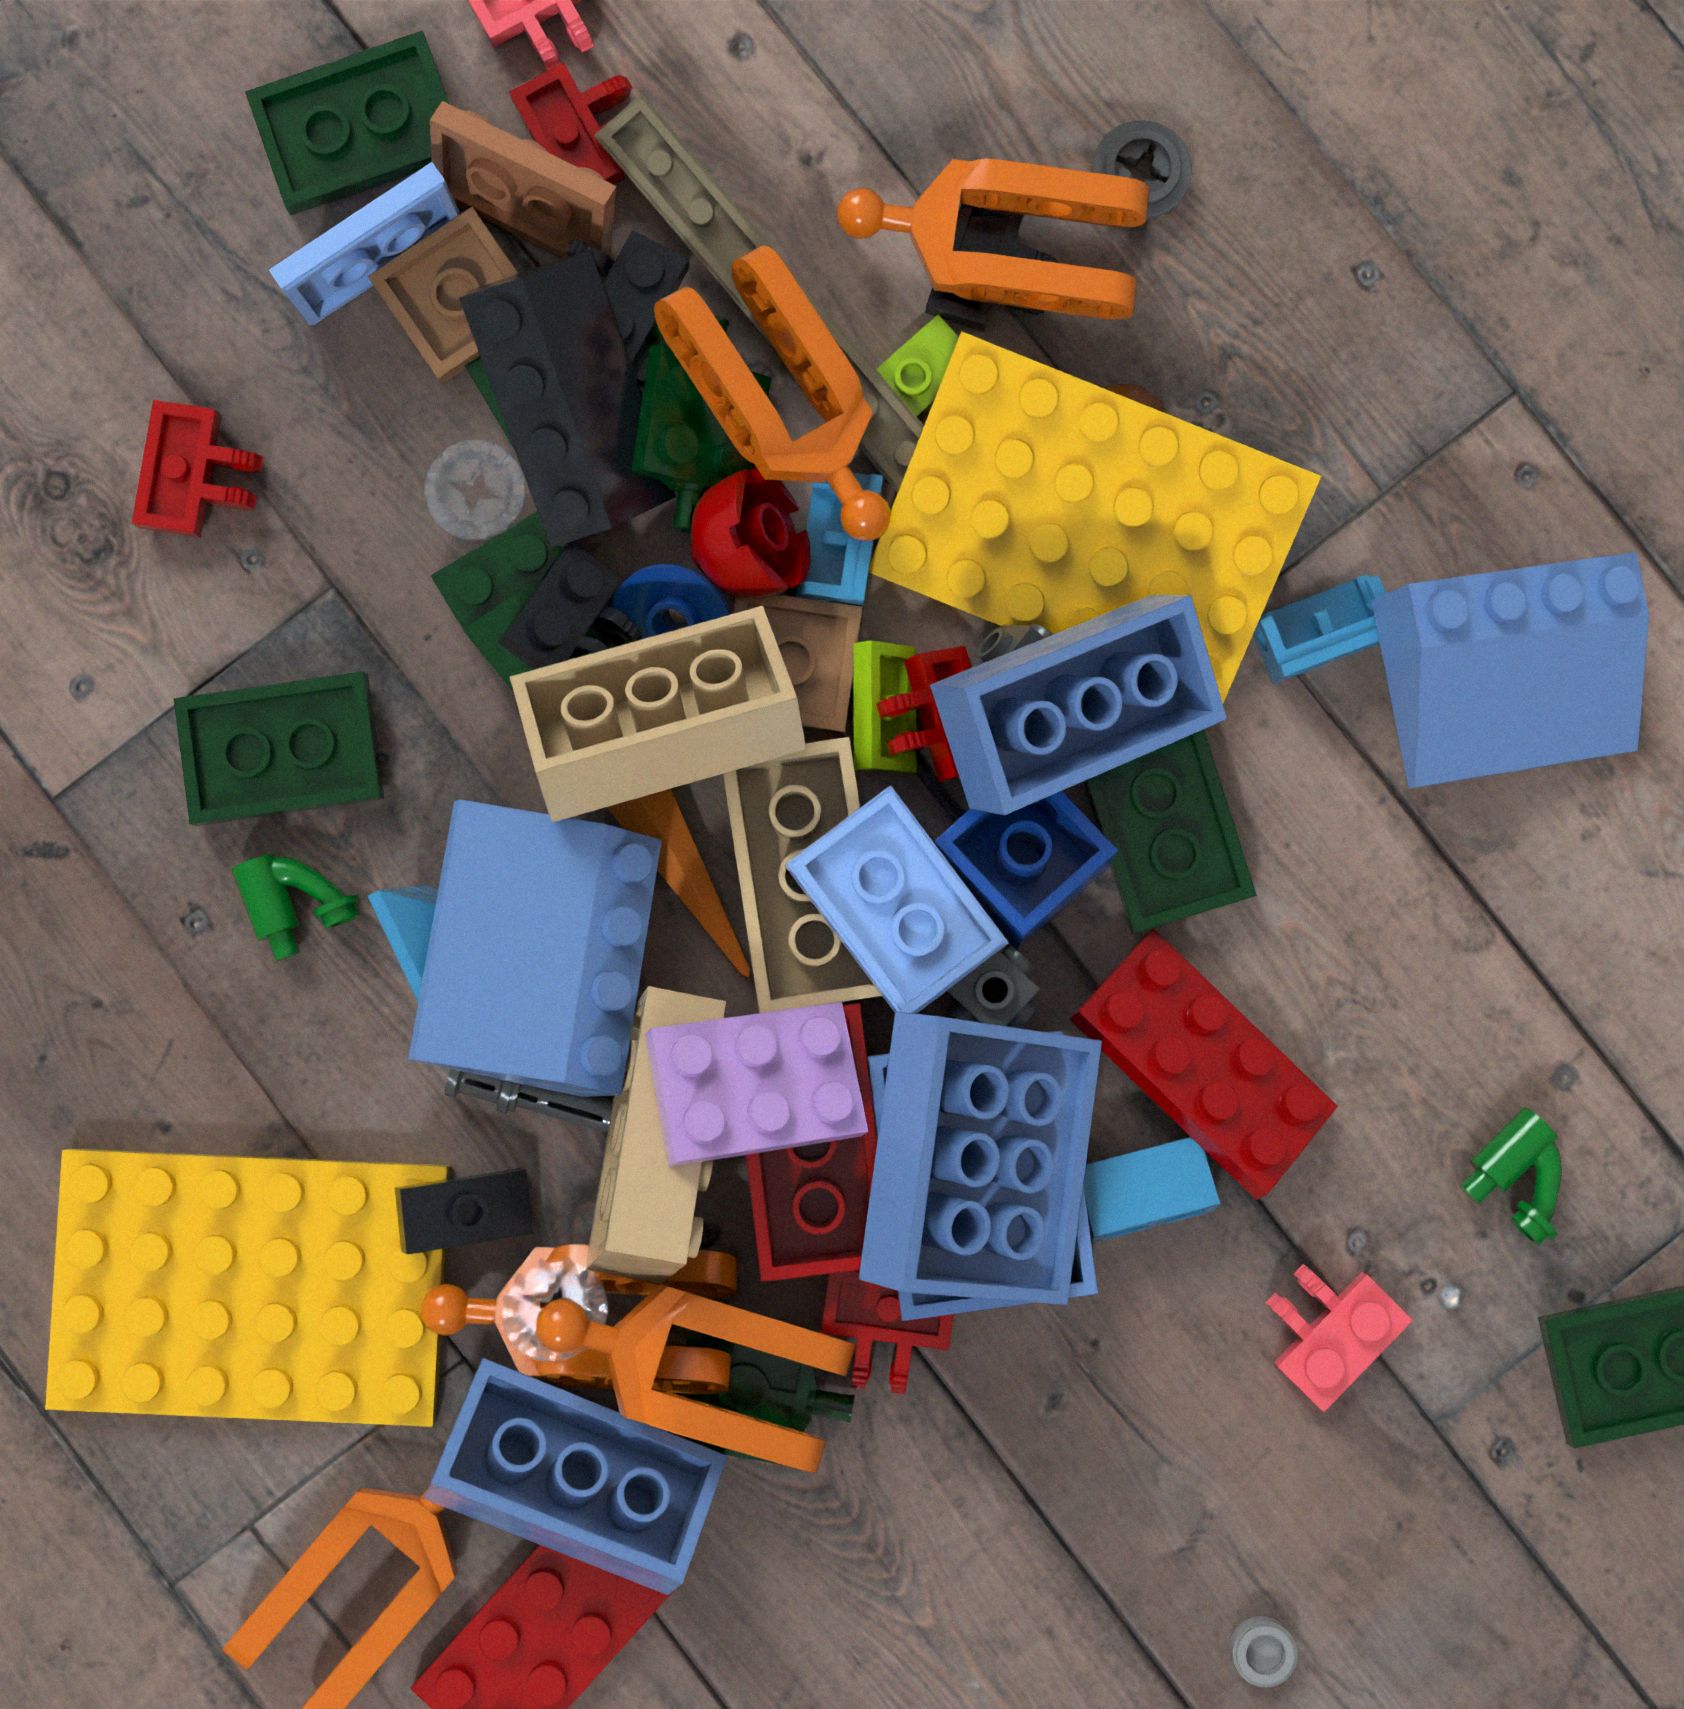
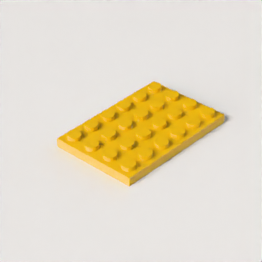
(1075, 501)
(240, 1290)

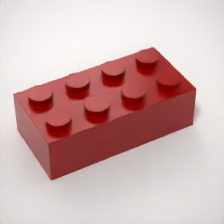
(816, 1196)

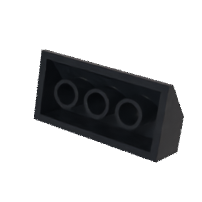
(565, 394)

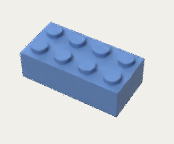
(1078, 703)
(576, 1477)

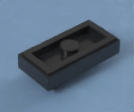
(463, 1210)

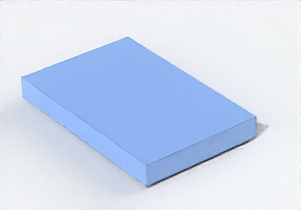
(340, 260)
(896, 903)

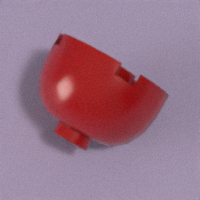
(748, 538)

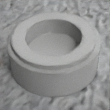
(1263, 1651)

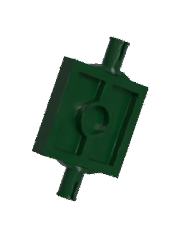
(680, 435)
(768, 1390)

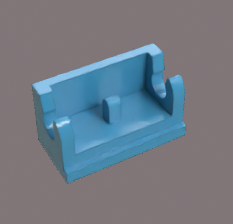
(837, 561)
(1319, 628)
(1148, 1189)

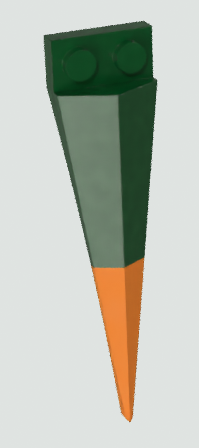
(485, 595)

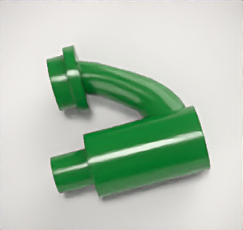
(269, 905)
(1506, 1158)

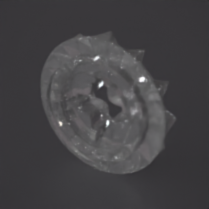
(460, 466)
(539, 1286)

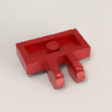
(564, 118)
(179, 470)
(922, 672)
(873, 1313)

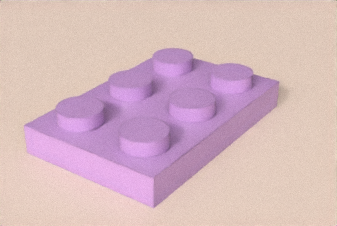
(755, 1083)

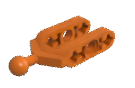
(1019, 190)
(744, 407)
(637, 1347)
(681, 1368)
(414, 1529)

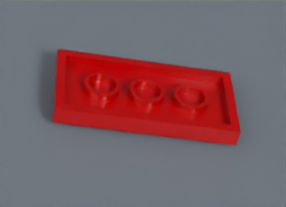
(1204, 1064)
(538, 1637)

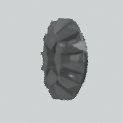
(1169, 161)

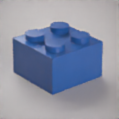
(1026, 861)

